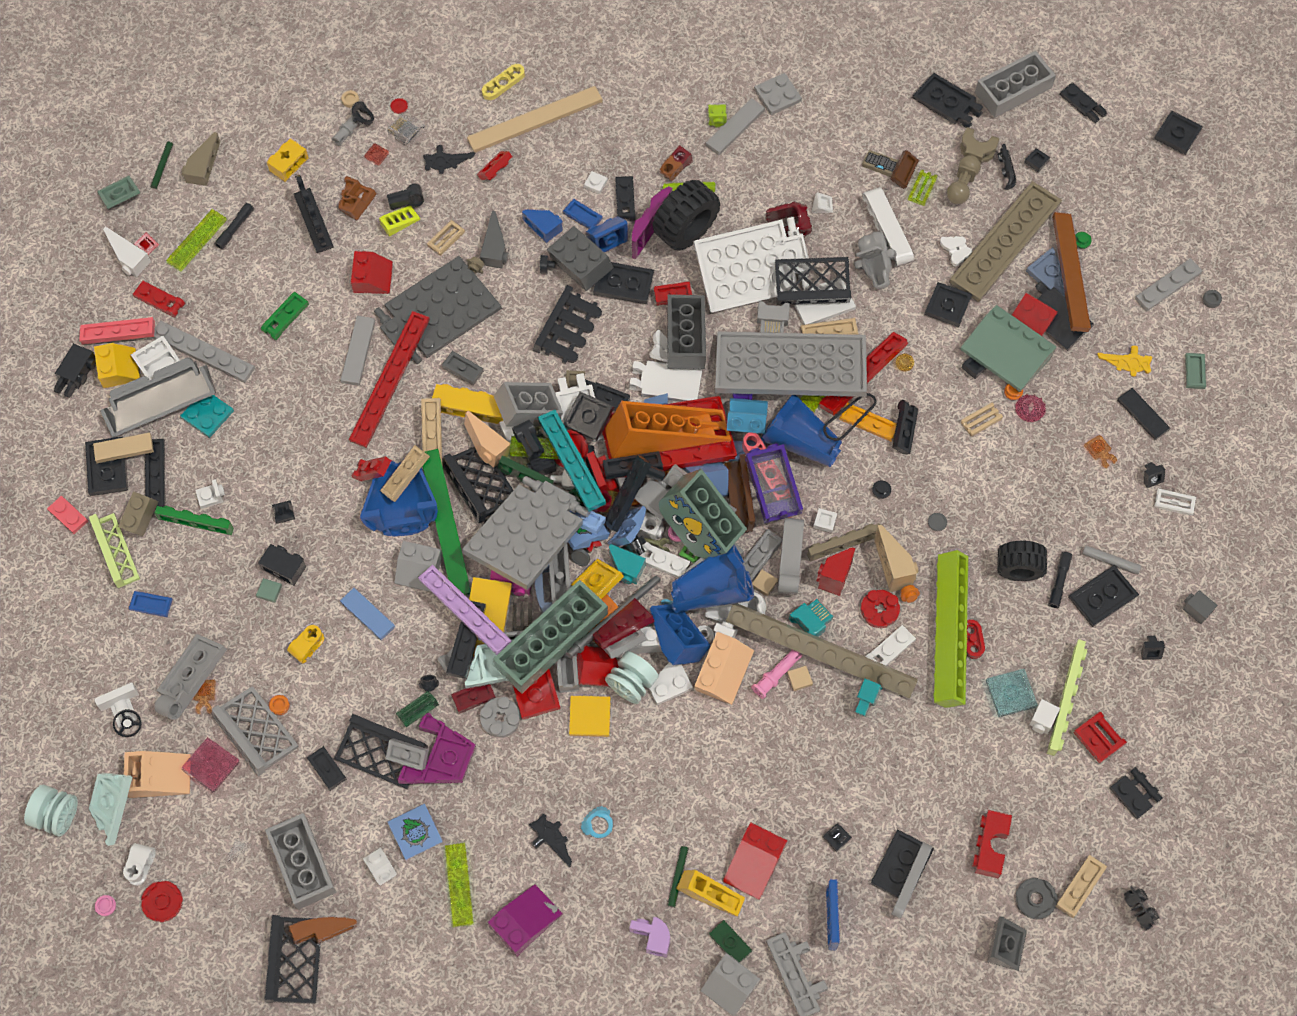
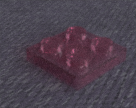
(210, 765)

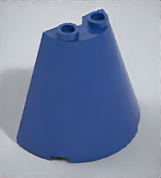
(802, 433)
(407, 515)
(713, 583)

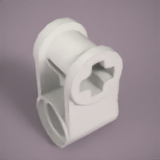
(139, 860)

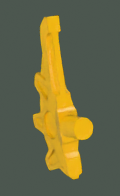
(1133, 362)

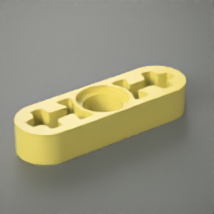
(505, 75)

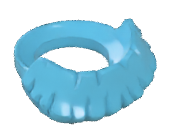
(601, 812)

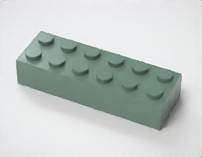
(550, 636)

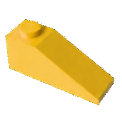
(710, 892)

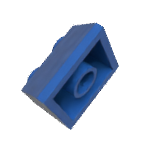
(609, 234)

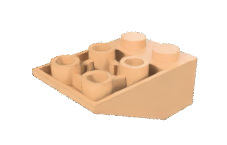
(156, 773)

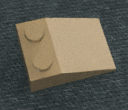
(895, 561)

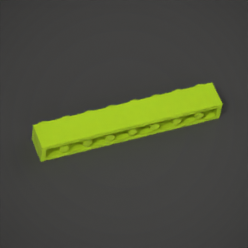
(951, 629)

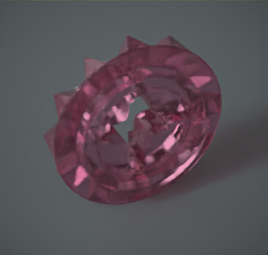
(1023, 410)

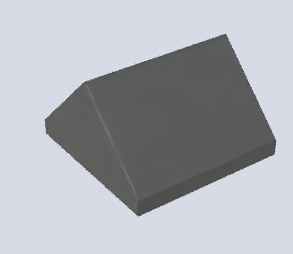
(1006, 944)

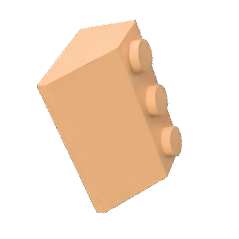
(724, 668)

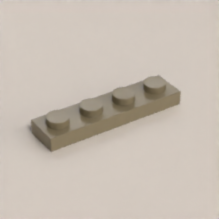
(837, 544)

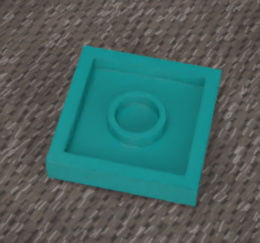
(207, 414)

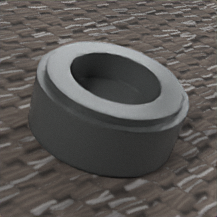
(1212, 298)

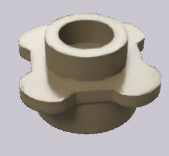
(475, 265)

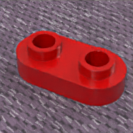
(975, 640)

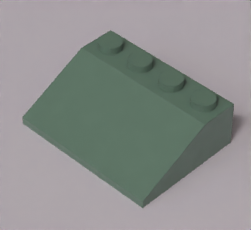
(1008, 348)

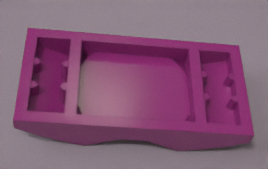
(643, 226)

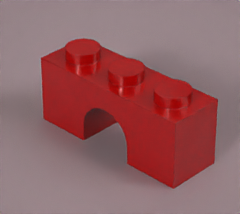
(994, 826)

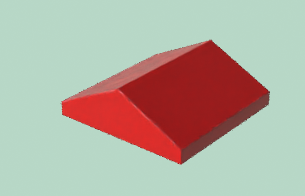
(594, 666)

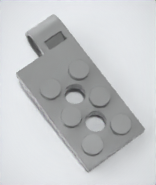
(177, 688)

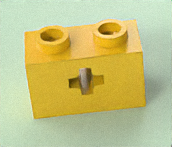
(287, 160)

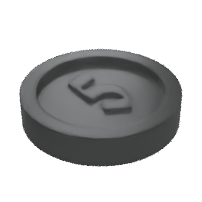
(937, 522)
(580, 557)

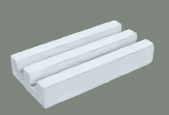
(1158, 499)

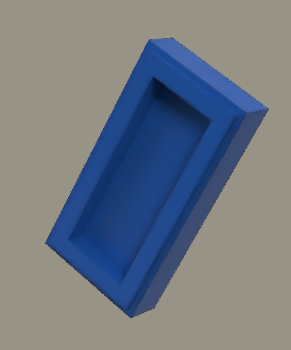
(582, 214)
(150, 604)

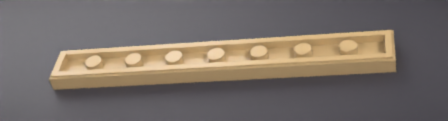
(534, 119)

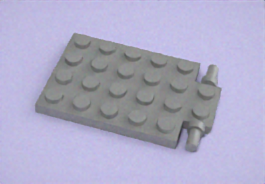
(526, 532)

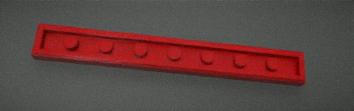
(389, 379)

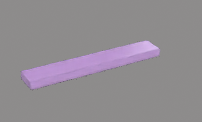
(464, 609)

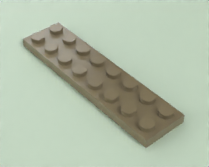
(1005, 241)

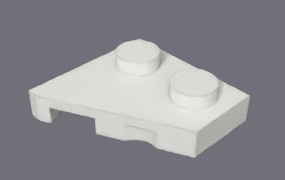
(670, 684)

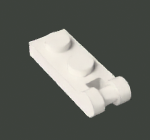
(665, 561)
(892, 646)

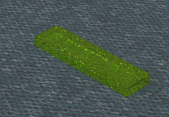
(196, 240)
(459, 885)

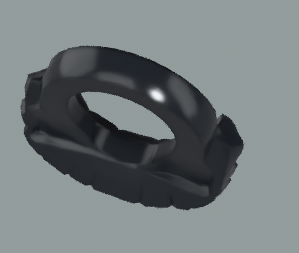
(359, 105)

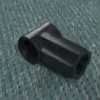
(411, 196)
(526, 435)

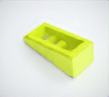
(396, 227)

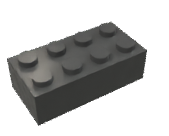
(686, 332)

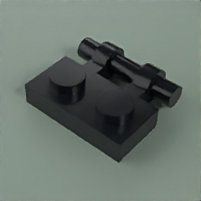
(1130, 795)

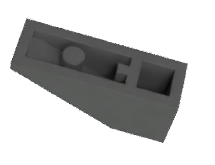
(494, 249)

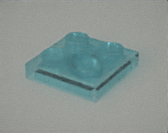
(1011, 693)

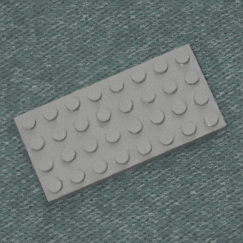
(791, 364)

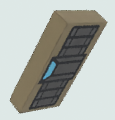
(879, 163)

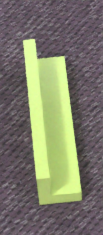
(107, 549)

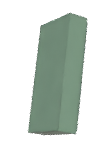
(1195, 370)

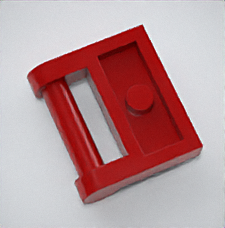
(1094, 739)

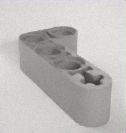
(791, 556)

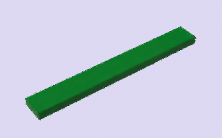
(446, 523)

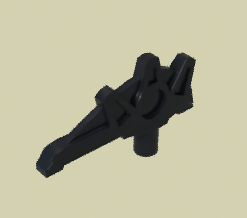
(442, 160)
(549, 834)

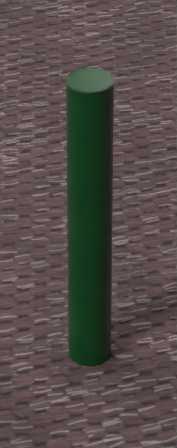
(161, 166)
(677, 876)

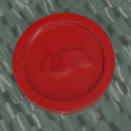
(399, 105)

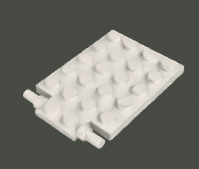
(741, 263)

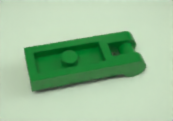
(284, 315)

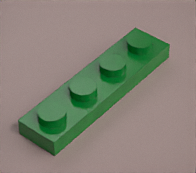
(200, 521)

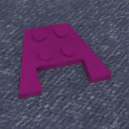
(448, 757)

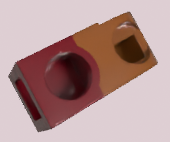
(676, 163)

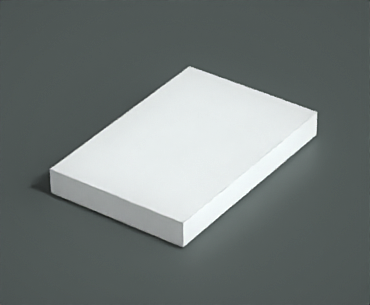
(820, 312)

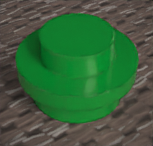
(1083, 240)

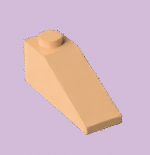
(486, 441)

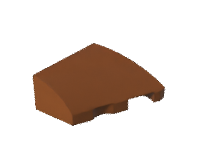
(350, 202)

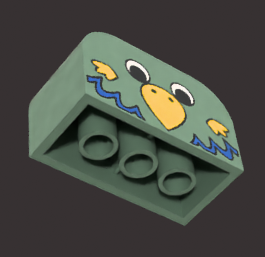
(701, 516)

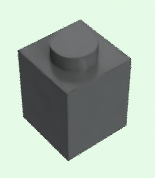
(1199, 606)

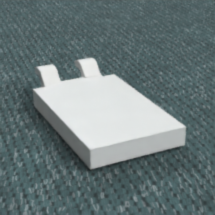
(659, 380)
(568, 396)

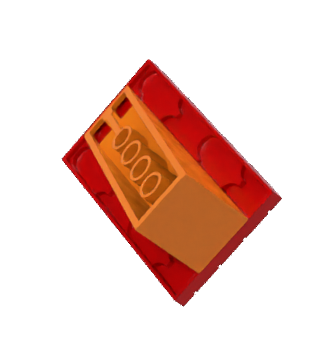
(682, 432)

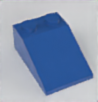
(678, 636)

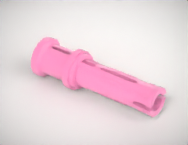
(771, 678)

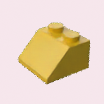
(115, 364)

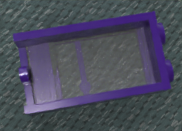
(774, 483)

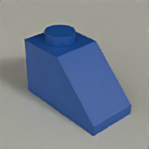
(543, 223)

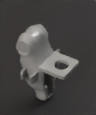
(875, 258)

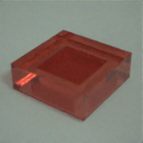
(376, 154)

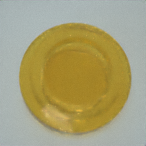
(904, 362)

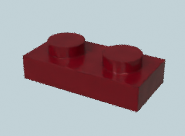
(472, 697)

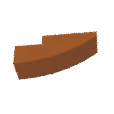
(321, 928)

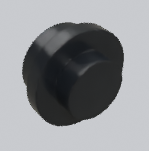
(881, 489)
(428, 683)

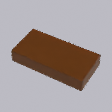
(904, 169)

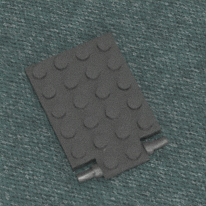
(452, 301)

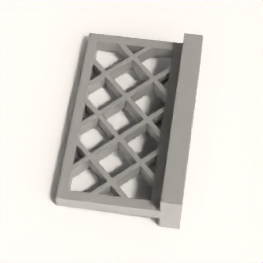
(238, 736)

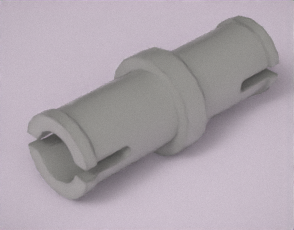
(345, 131)

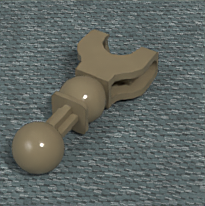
(970, 165)

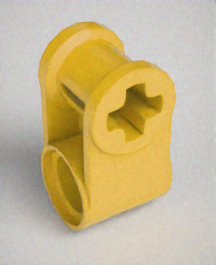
(305, 645)

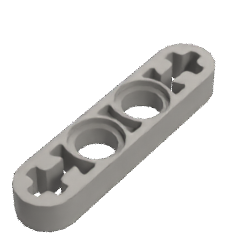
(911, 880)

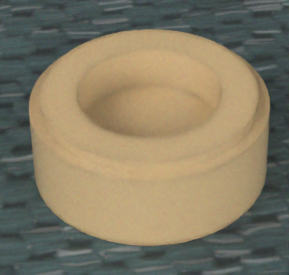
(349, 98)

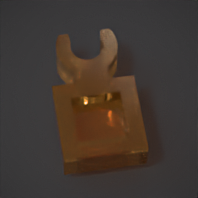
(1099, 449)
(204, 695)

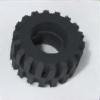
(1022, 560)

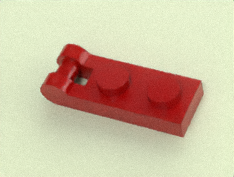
(158, 298)
(371, 468)

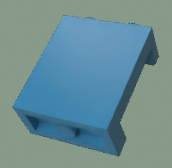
(747, 415)

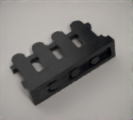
(312, 217)
(563, 333)

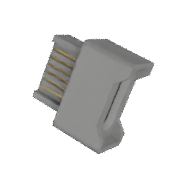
(772, 317)

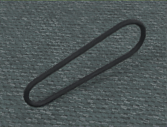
(833, 418)

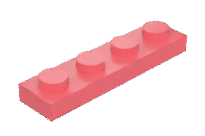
(117, 330)

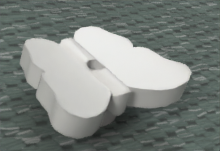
(952, 244)
(660, 348)

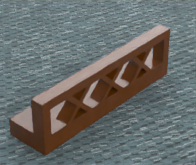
(740, 492)

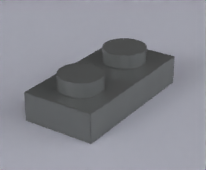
(462, 368)

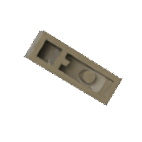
(201, 162)

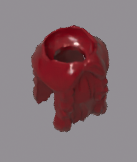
(795, 210)

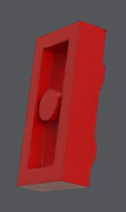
(490, 170)
(661, 292)

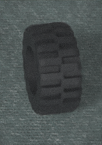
(686, 214)

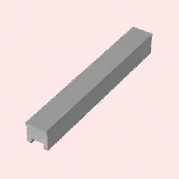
(560, 584)

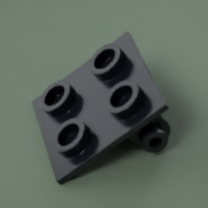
(1139, 896)

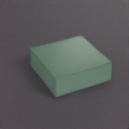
(269, 590)

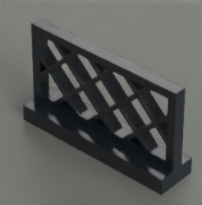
(813, 296)
(465, 487)
(380, 732)
(274, 964)

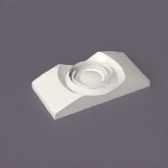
(154, 357)

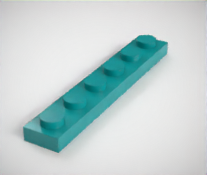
(571, 460)

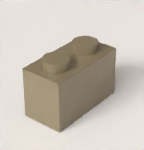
(138, 514)

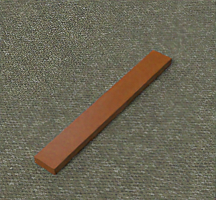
(1071, 272)

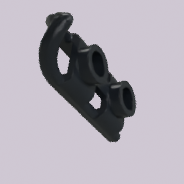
(1007, 170)

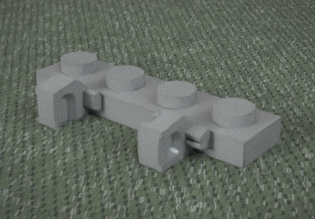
(787, 960)

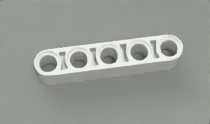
(887, 223)

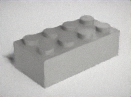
(1015, 84)
(300, 861)

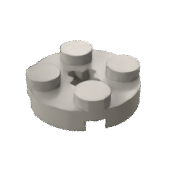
(498, 728)

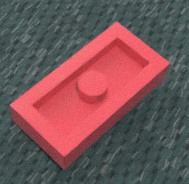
(67, 514)

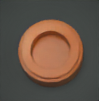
(279, 704)

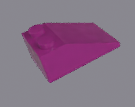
(524, 919)

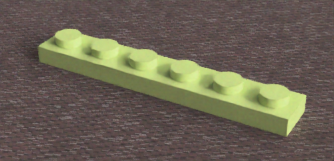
(1065, 705)

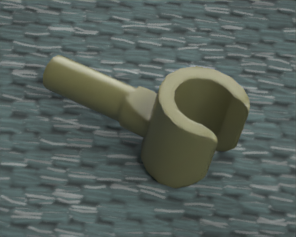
(660, 543)

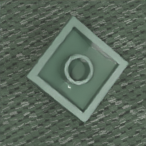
(118, 192)

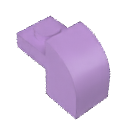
(658, 935)

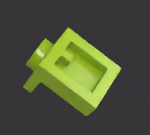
(717, 115)

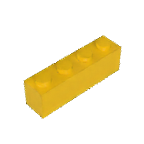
(460, 400)

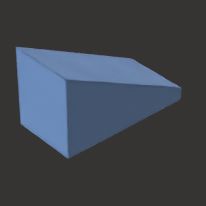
(661, 399)

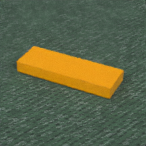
(871, 422)

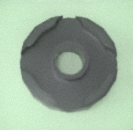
(1033, 910)

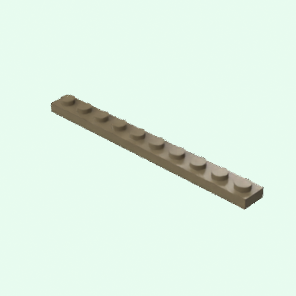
(821, 650)

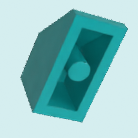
(627, 563)

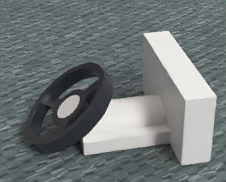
(121, 707)

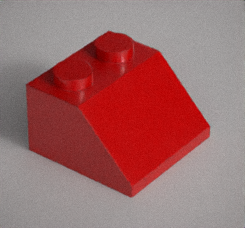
(371, 273)
(835, 571)

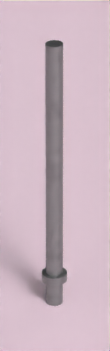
(579, 646)

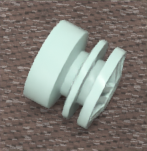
(632, 677)
(50, 810)

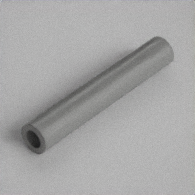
(1111, 559)

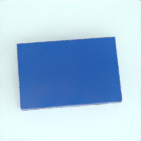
(832, 915)

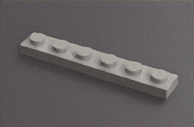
(204, 352)

